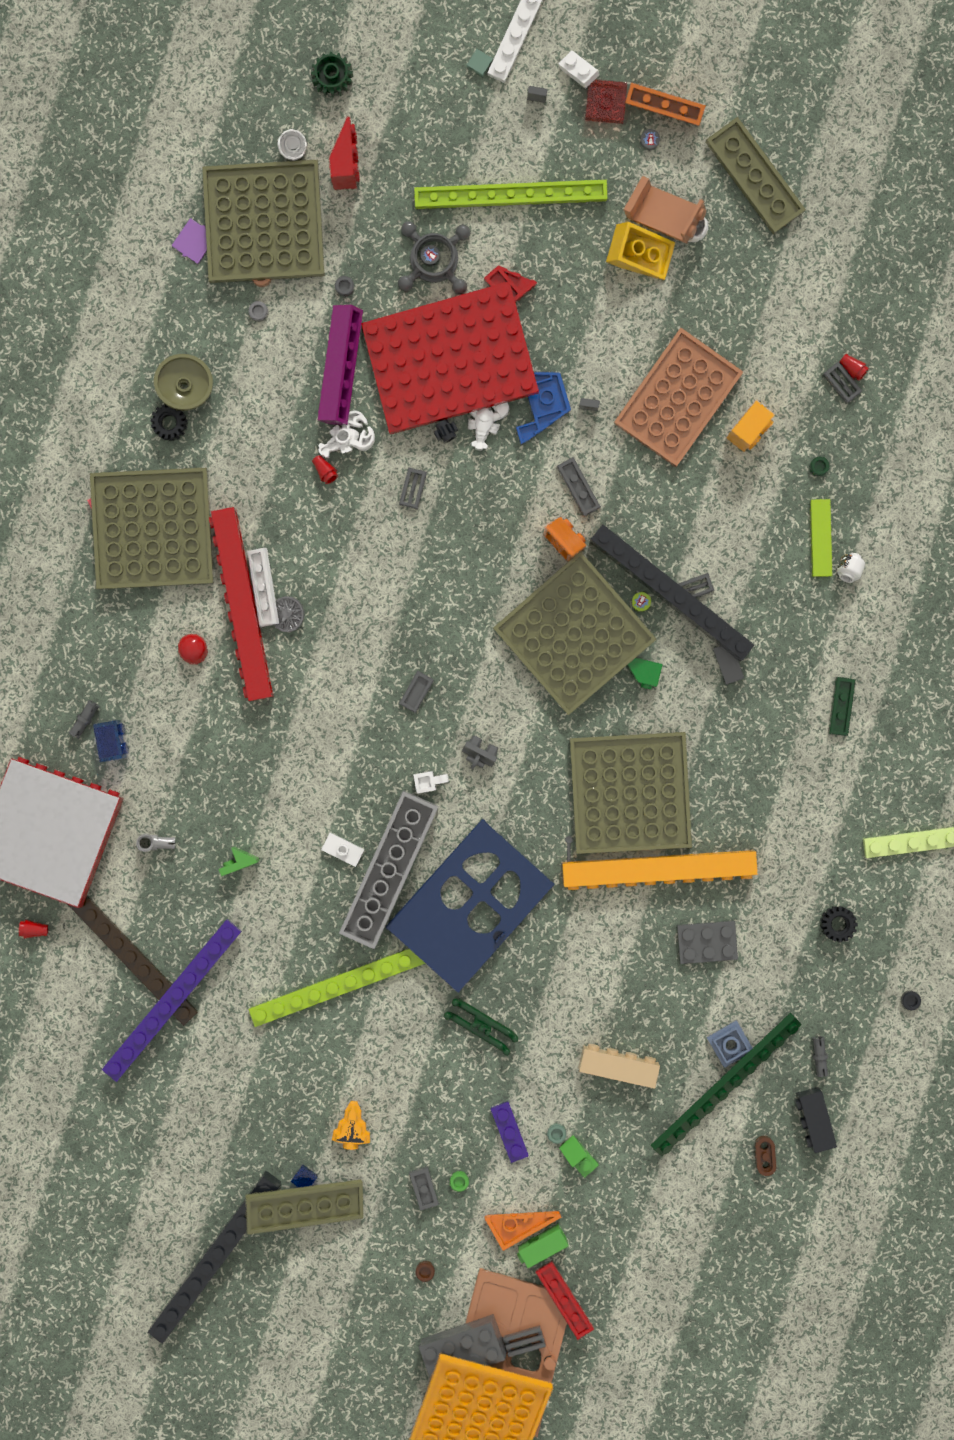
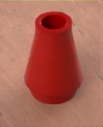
(854, 367)
(325, 470)
(31, 929)

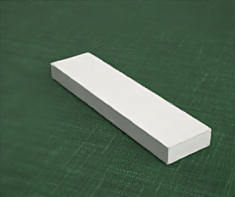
(263, 587)

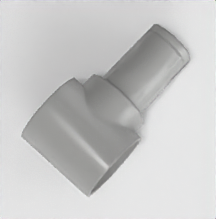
(156, 842)

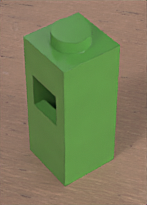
(542, 1246)

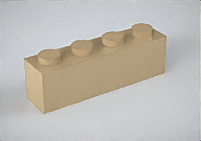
(619, 1066)

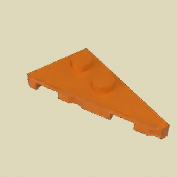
(517, 1226)

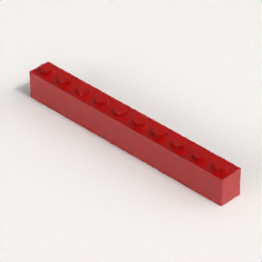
(241, 603)

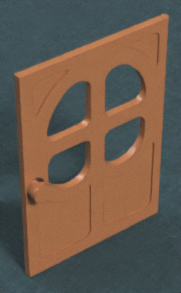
(518, 1307)

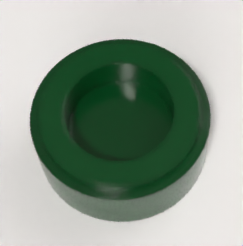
(819, 466)

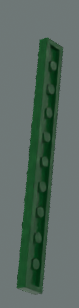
(726, 1084)

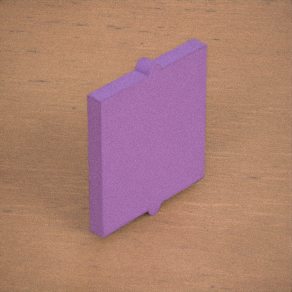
(192, 241)

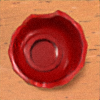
(192, 649)

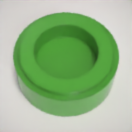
(459, 1181)

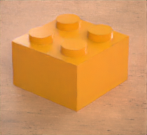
(747, 430)

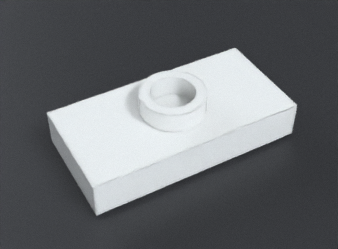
(342, 849)

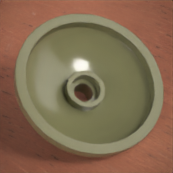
(181, 370)

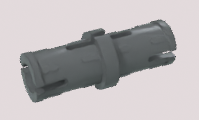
(84, 719)
(820, 1056)

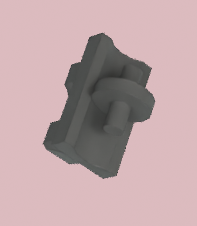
(479, 756)

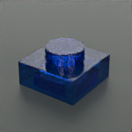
(304, 1177)

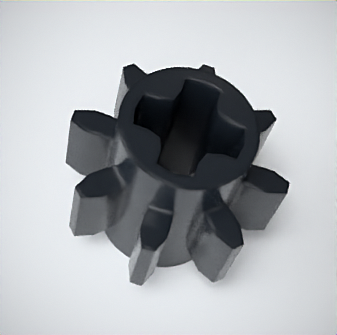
(445, 431)

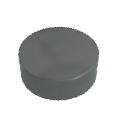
(258, 311)

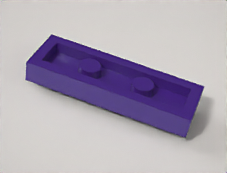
(509, 1132)

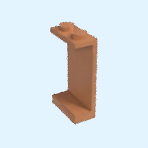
(664, 211)

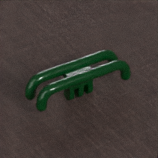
(481, 1025)

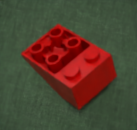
(345, 159)

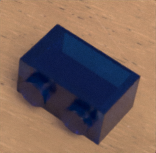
(110, 740)

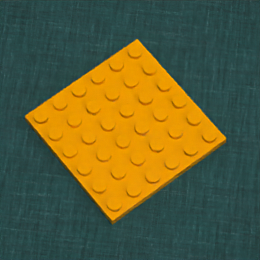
(479, 1403)

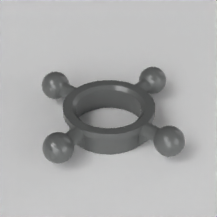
(458, 285)

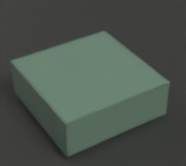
(479, 62)

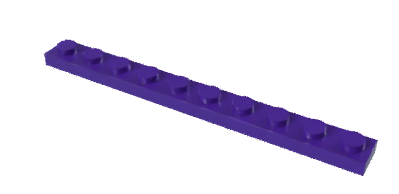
(171, 1000)

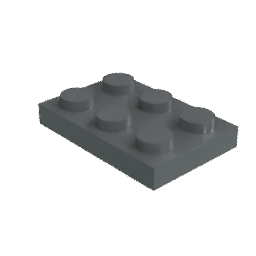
(707, 942)

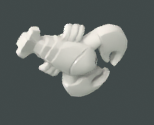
(484, 423)
(348, 437)

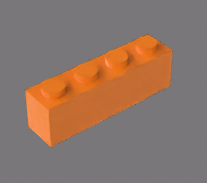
(665, 104)

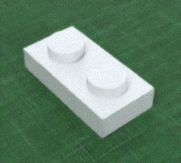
(578, 69)

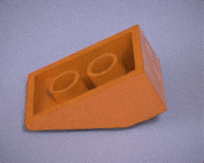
(564, 539)

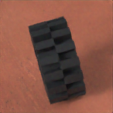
(174, 433)
(849, 929)

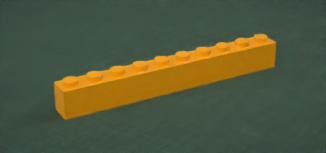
(659, 868)

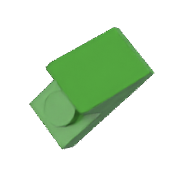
(242, 859)
(578, 1156)

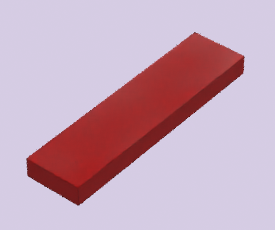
(564, 1300)

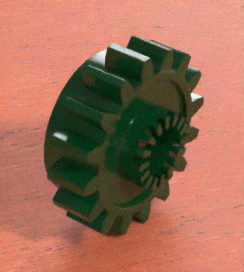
(332, 84)

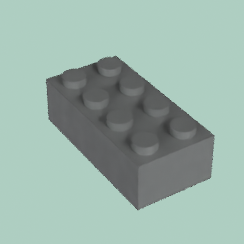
(474, 1342)

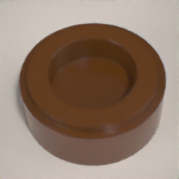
(425, 1271)

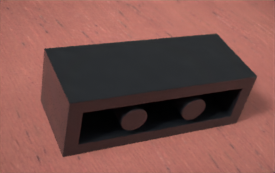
(815, 1120)

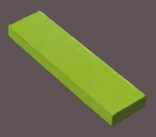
(821, 537)

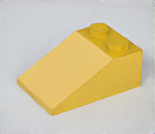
(640, 250)

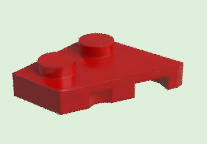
(519, 284)

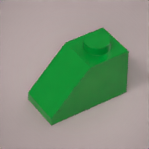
(645, 672)

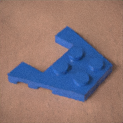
(546, 406)

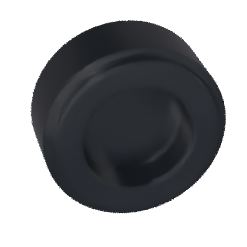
(910, 1000)

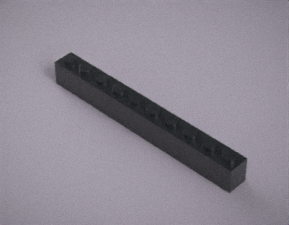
(671, 593)
(207, 1265)

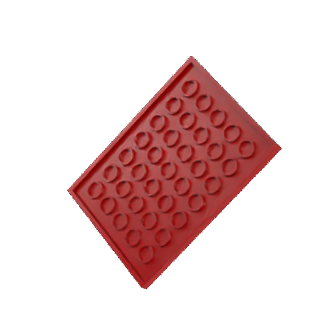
(450, 358)

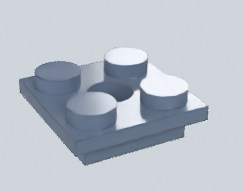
(719, 1039)

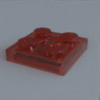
(606, 101)

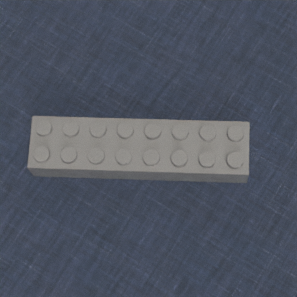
(388, 869)

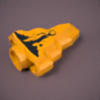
(351, 1128)

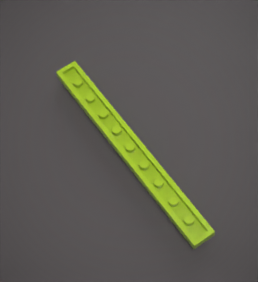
(510, 194)
(334, 986)

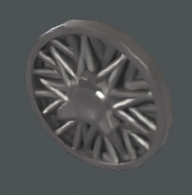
(290, 614)

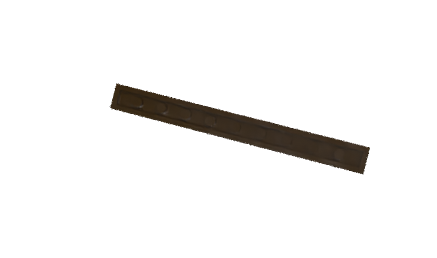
(130, 955)

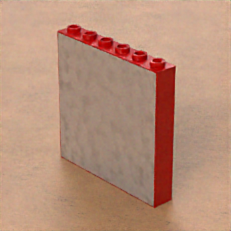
(53, 831)

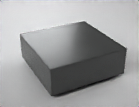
(537, 94)
(589, 404)

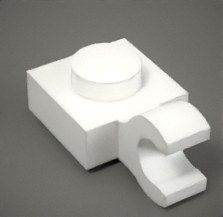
(426, 781)

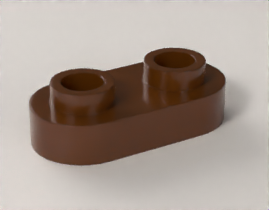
(765, 1155)

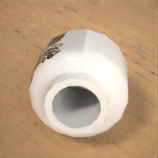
(850, 567)

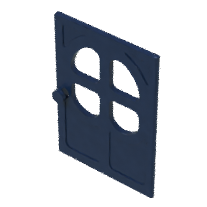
(442, 934)

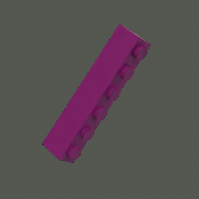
(340, 364)

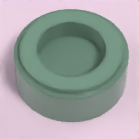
(556, 1133)

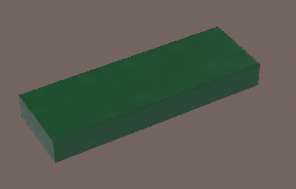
(841, 706)

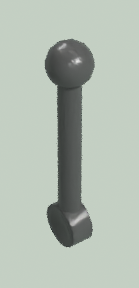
(568, 839)

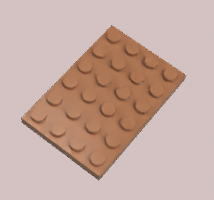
(678, 397)

